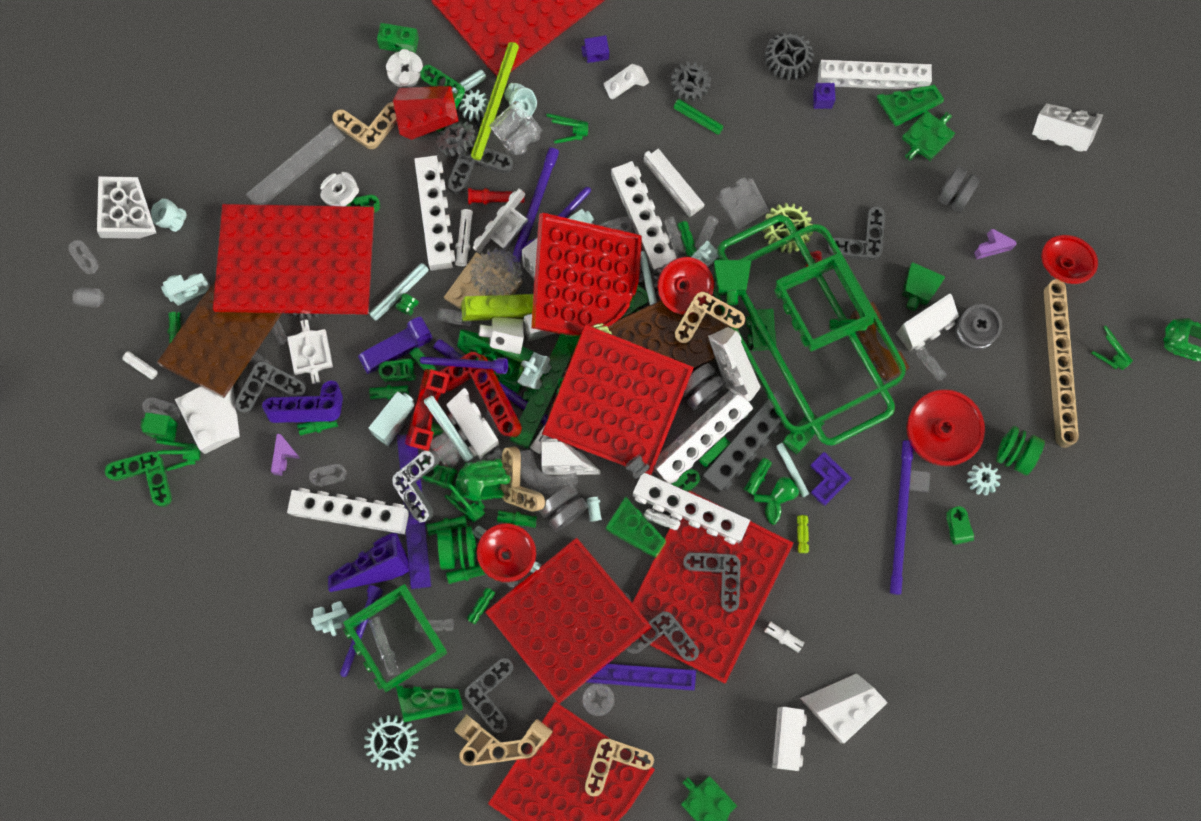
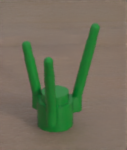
(580, 127)
(1121, 358)
(190, 452)
(472, 511)

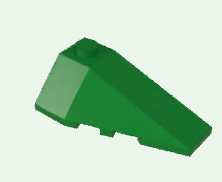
(472, 342)

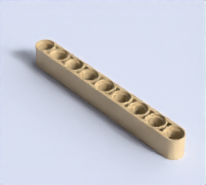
(1056, 370)

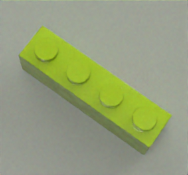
(487, 307)

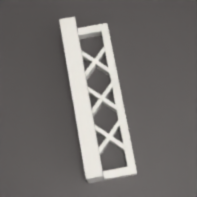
(673, 182)

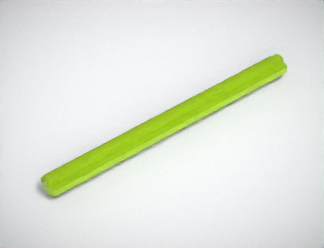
(494, 101)

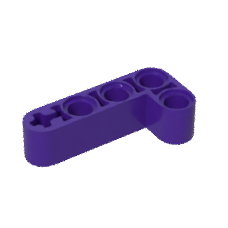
(396, 346)
(308, 408)

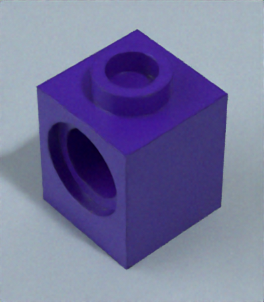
(595, 49)
(824, 95)

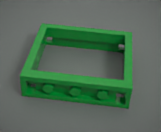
(833, 262)
(376, 607)

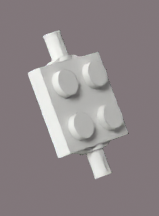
(310, 351)

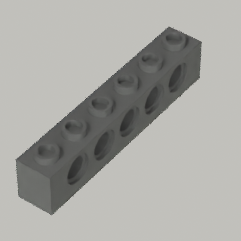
(713, 475)

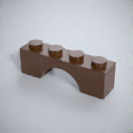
(886, 364)

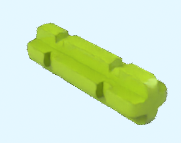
(802, 534)

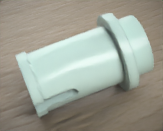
(593, 509)

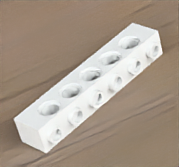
(875, 74)
(424, 167)
(620, 176)
(692, 436)
(684, 498)
(299, 508)

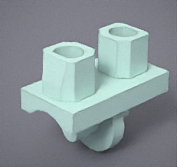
(706, 254)
(533, 370)
(330, 621)

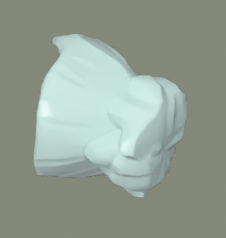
(525, 96)
(167, 215)

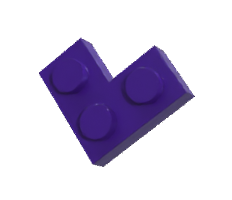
(834, 478)

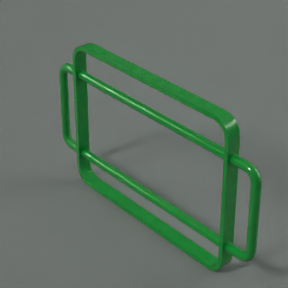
(813, 422)

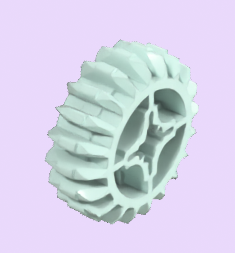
(379, 730)

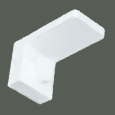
(624, 80)

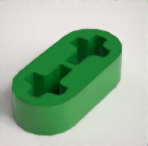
(364, 200)
(416, 354)
(714, 452)
(683, 478)

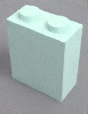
(392, 418)

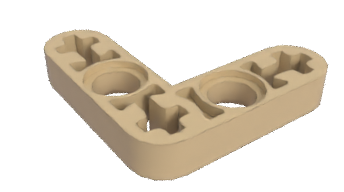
(366, 131)
(701, 311)
(513, 491)
(614, 755)

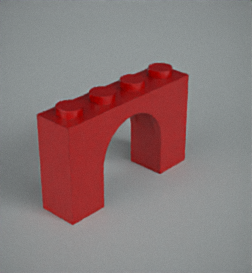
(419, 431)

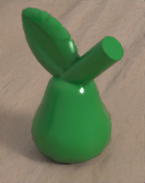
(783, 491)

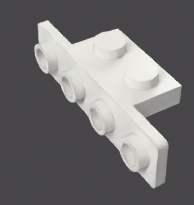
(505, 225)

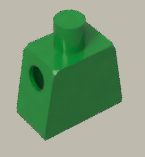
(732, 278)
(920, 285)

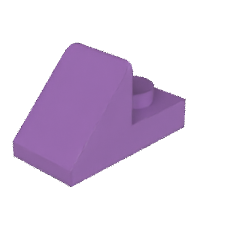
(997, 244)
(281, 450)

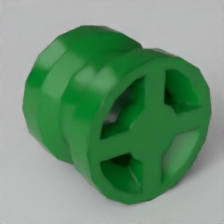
(406, 304)

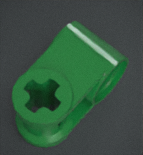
(399, 370)
(440, 475)
(959, 528)

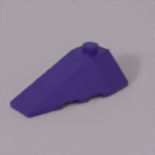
(377, 565)

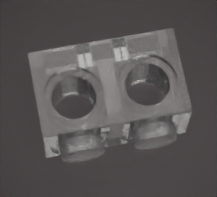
(446, 450)

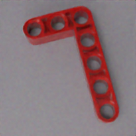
(485, 389)

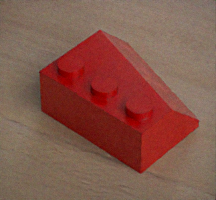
(424, 110)

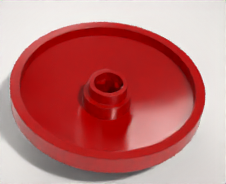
(945, 428)

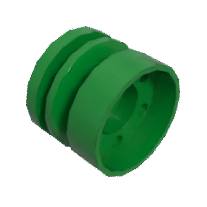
(1016, 448)
(456, 547)

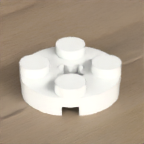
(404, 78)
(343, 197)

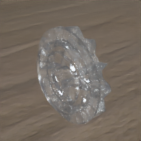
(607, 703)

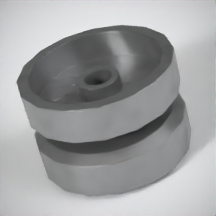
(960, 190)
(978, 316)
(701, 388)
(563, 508)

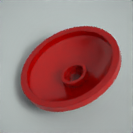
(1069, 259)
(696, 279)
(509, 540)

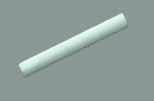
(647, 278)
(792, 469)

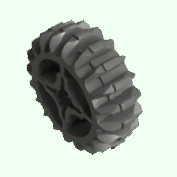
(790, 68)

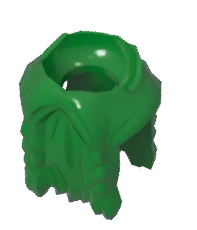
(1178, 342)
(482, 480)

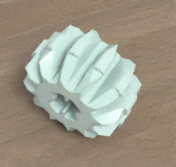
(467, 105)
(976, 476)

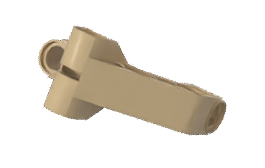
(484, 743)

